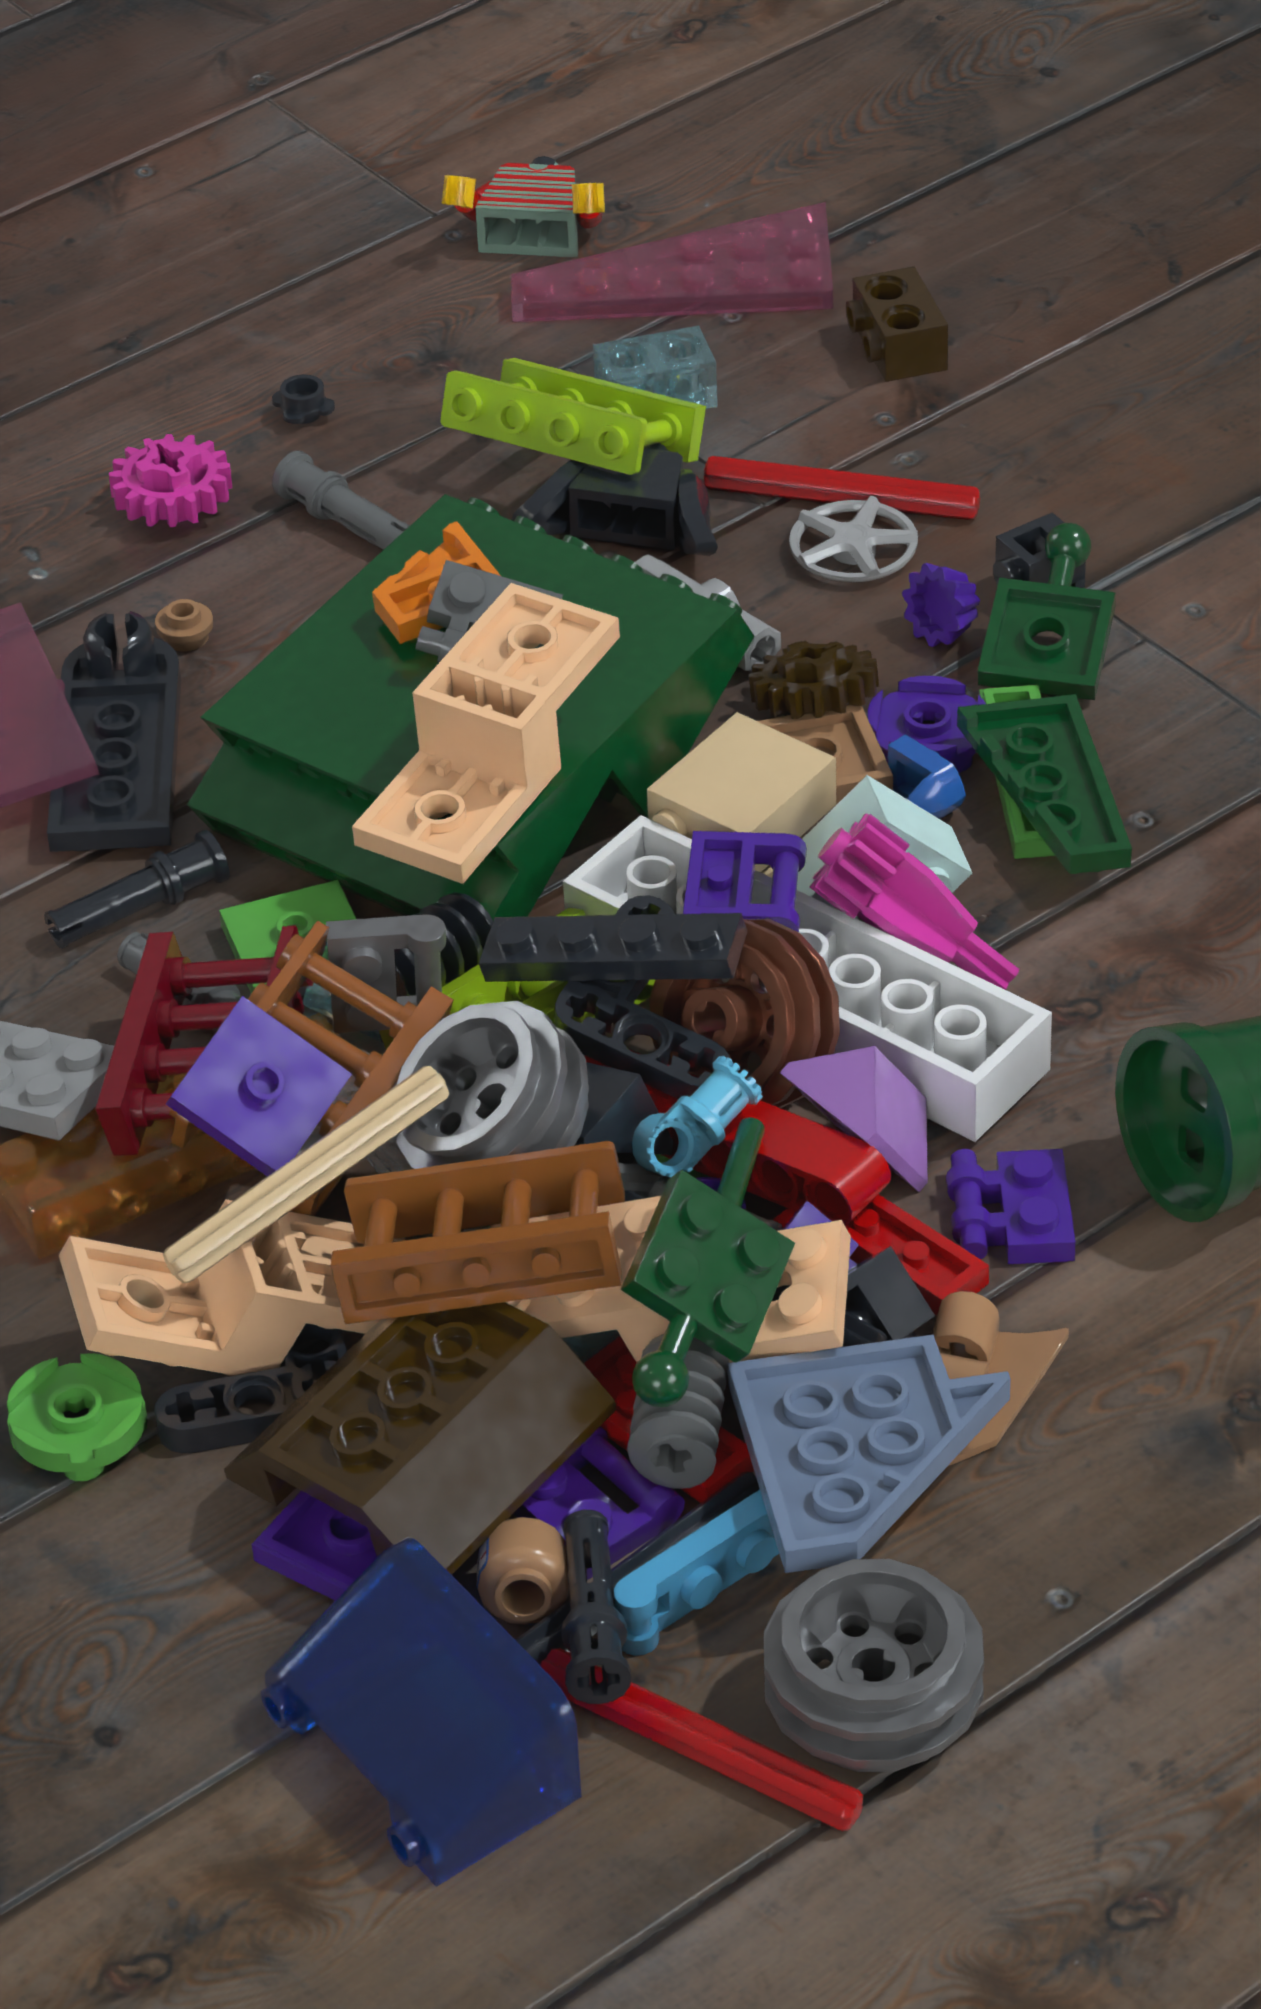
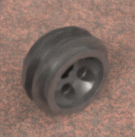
(509, 1083)
(899, 1670)

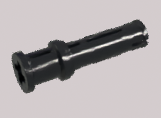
(162, 879)
(589, 1548)

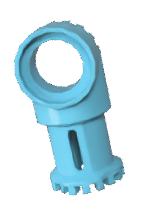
(697, 1119)

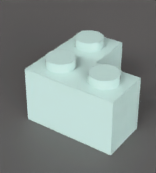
(929, 837)

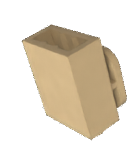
(746, 782)

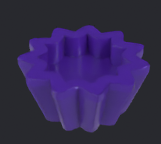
(940, 603)

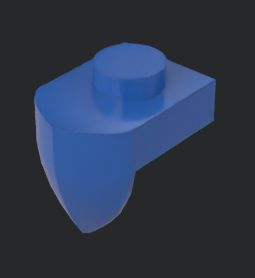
(925, 777)

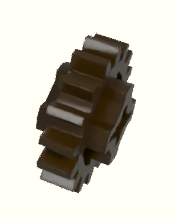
(813, 679)

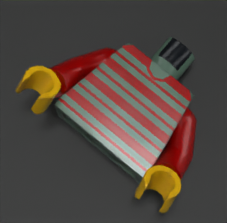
(528, 208)

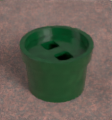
(1193, 1114)

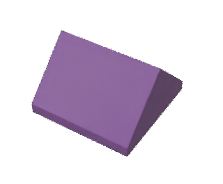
(870, 1102)

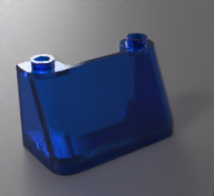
(432, 1711)

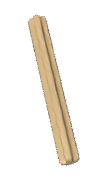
(305, 1174)

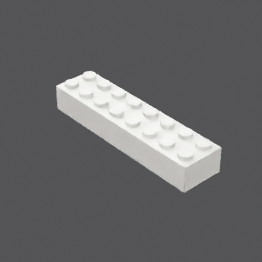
(940, 1026)

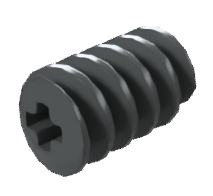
(680, 1441)

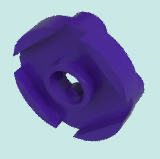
(923, 700)

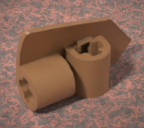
(973, 1346)

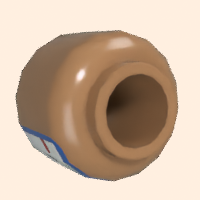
(523, 1571)

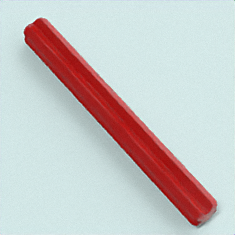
(836, 485)
(722, 1749)

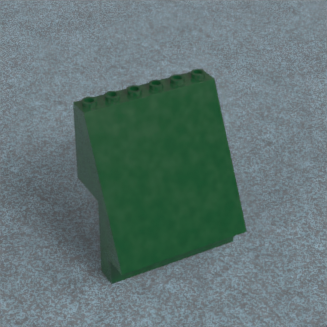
(335, 719)

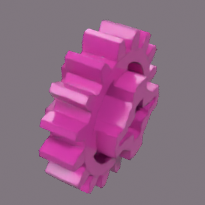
(170, 480)

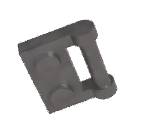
(367, 952)

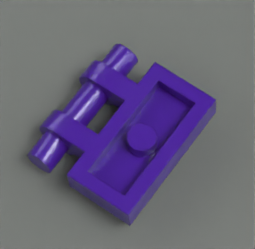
(1033, 1201)

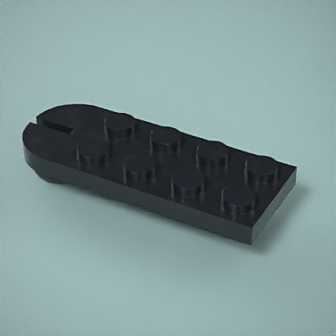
(133, 737)

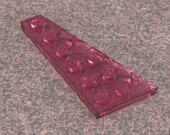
(730, 268)

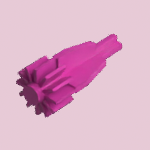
(895, 892)

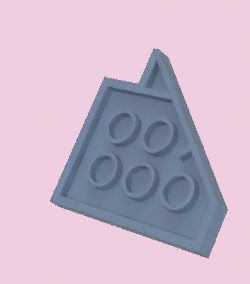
(853, 1439)

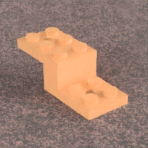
(486, 732)
(227, 1319)
(802, 1320)

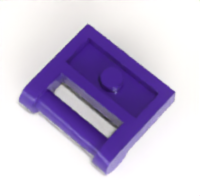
(724, 870)
(571, 1491)

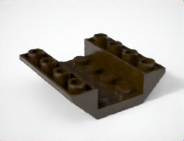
(432, 1428)

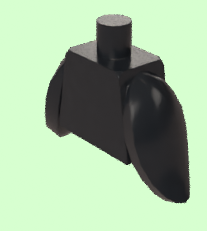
(629, 509)

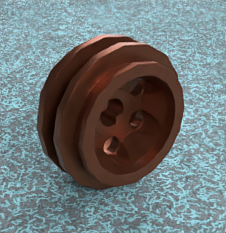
(783, 1025)

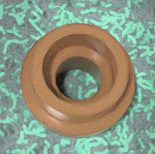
(184, 624)

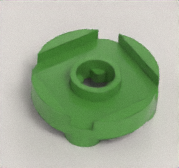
(83, 1443)

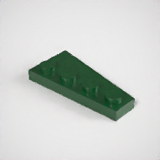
(1053, 775)

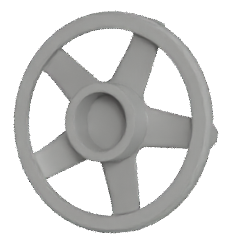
(853, 540)

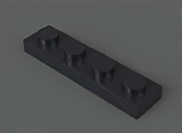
(613, 947)

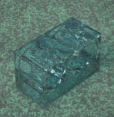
(663, 363)

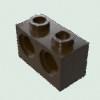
(898, 324)

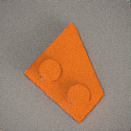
(406, 596)

